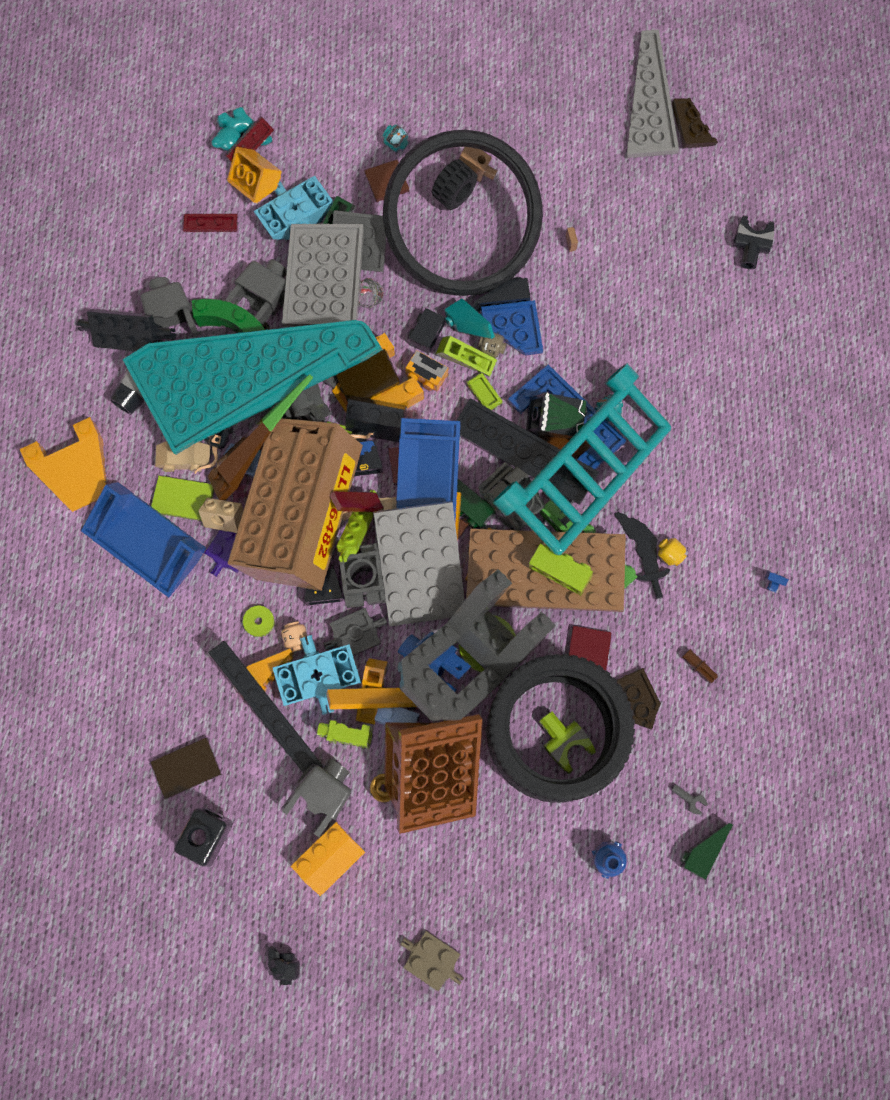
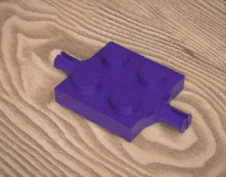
(220, 551)

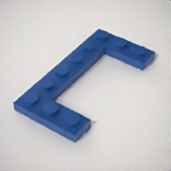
(552, 382)

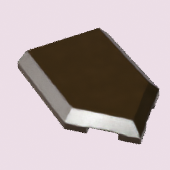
(641, 697)

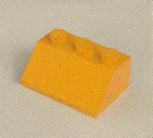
(253, 174)
(327, 859)

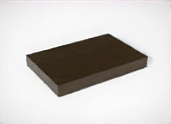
(369, 377)
(186, 768)

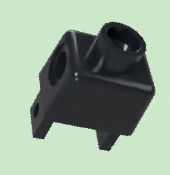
(216, 829)

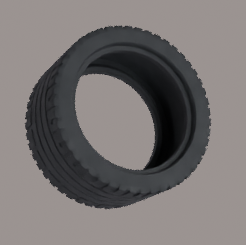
(600, 688)

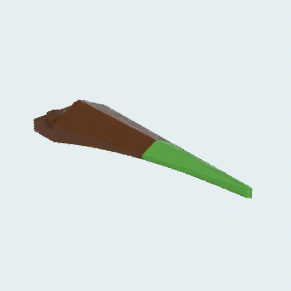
(236, 461)

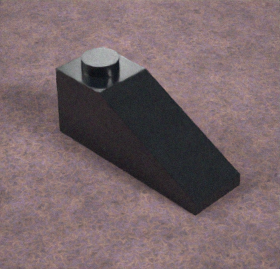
(509, 292)

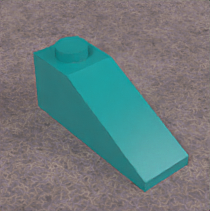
(468, 320)

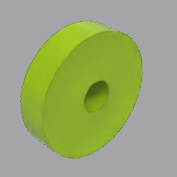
(267, 621)

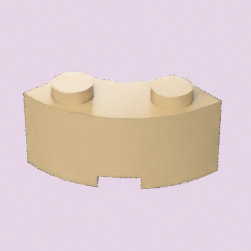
(191, 458)

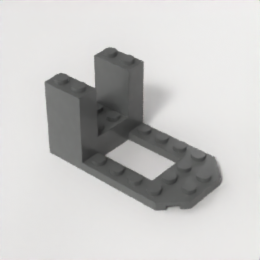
(483, 639)

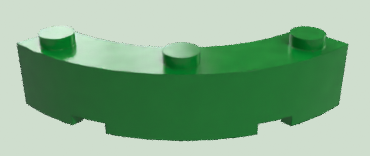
(218, 312)

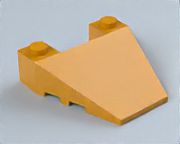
(74, 472)

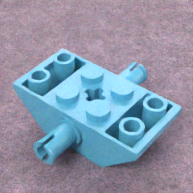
(301, 205)
(296, 678)

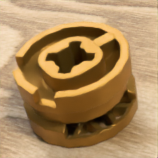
(375, 789)

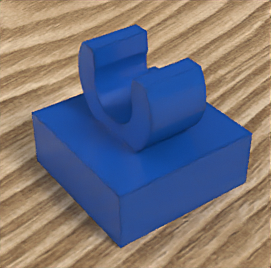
(775, 580)

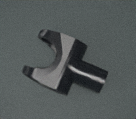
(753, 242)

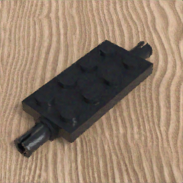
(123, 330)

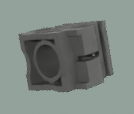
(308, 406)
(498, 482)
(371, 592)

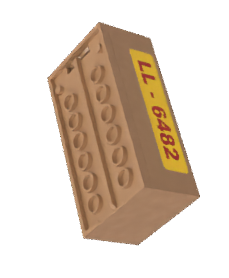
(289, 511)

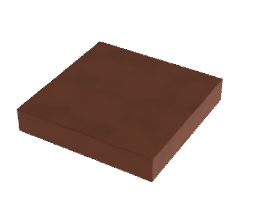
(379, 177)

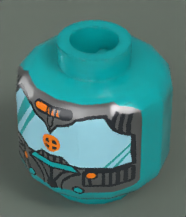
(395, 138)

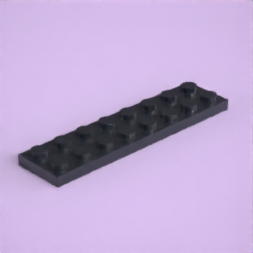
(518, 447)

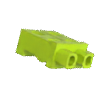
(344, 735)

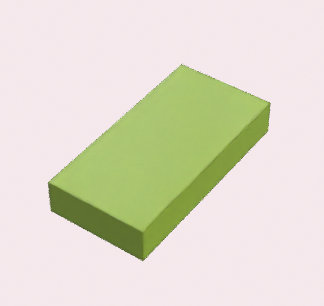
(484, 391)

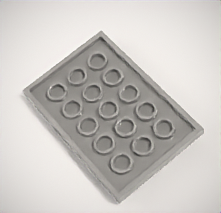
(323, 274)
(419, 562)

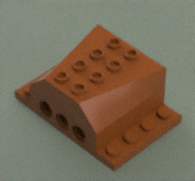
(432, 771)

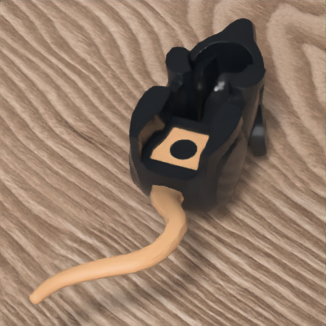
(217, 441)

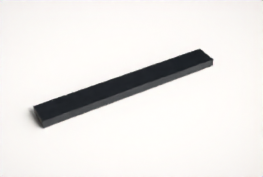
(263, 706)

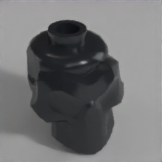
(282, 966)

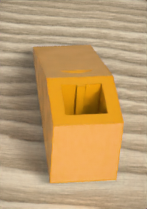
(263, 669)

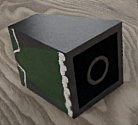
(555, 415)

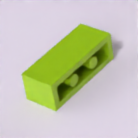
(561, 569)

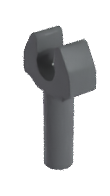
(690, 799)

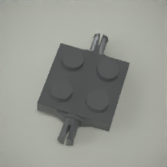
(357, 631)

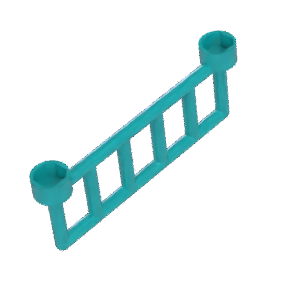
(515, 497)

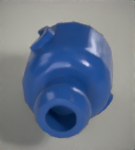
(609, 859)

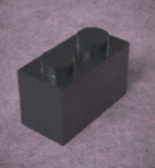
(426, 331)

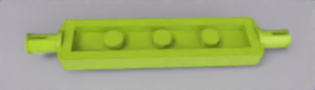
(354, 533)

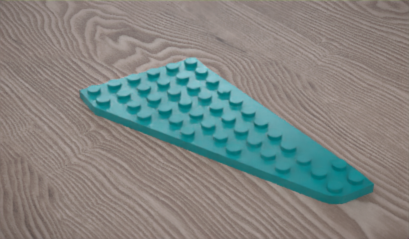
(223, 379)

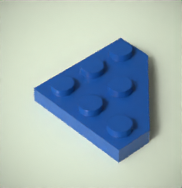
(517, 325)

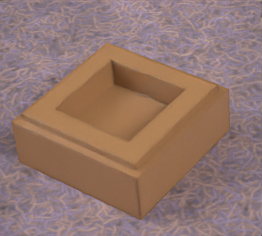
(571, 239)

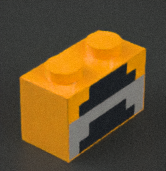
(426, 371)

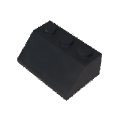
(374, 417)

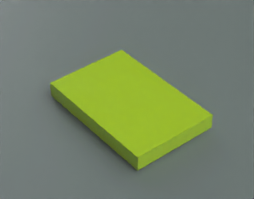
(180, 497)

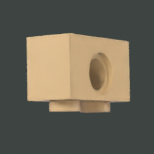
(221, 514)

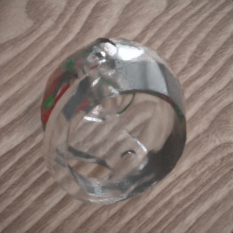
(370, 289)

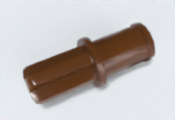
(700, 666)

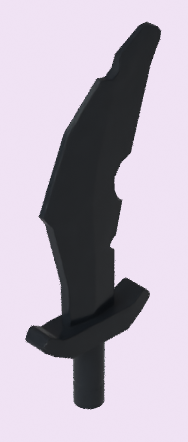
(646, 550)

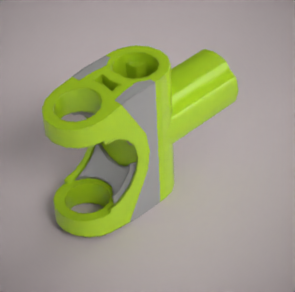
(563, 738)

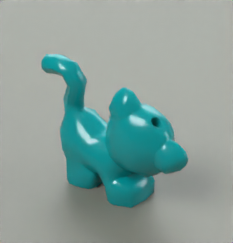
(232, 127)

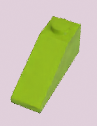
(465, 355)

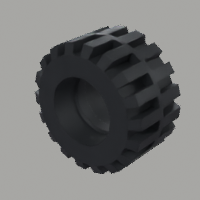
(454, 184)

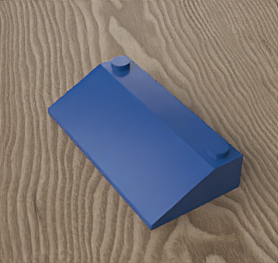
(427, 462)
(142, 538)

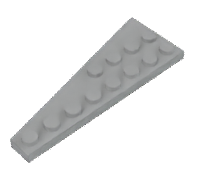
(652, 119)

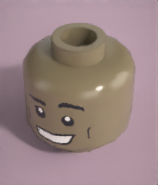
(492, 347)

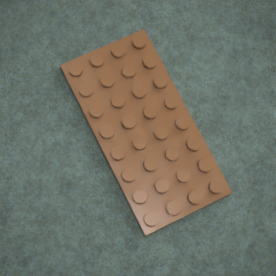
(512, 551)

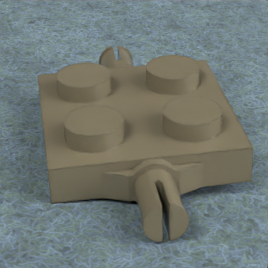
(432, 961)

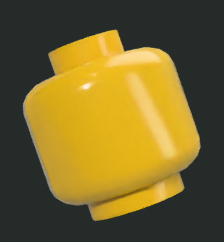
(672, 551)

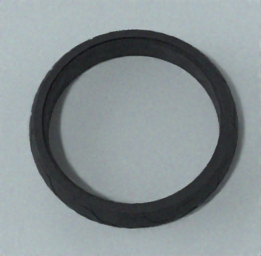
(517, 165)

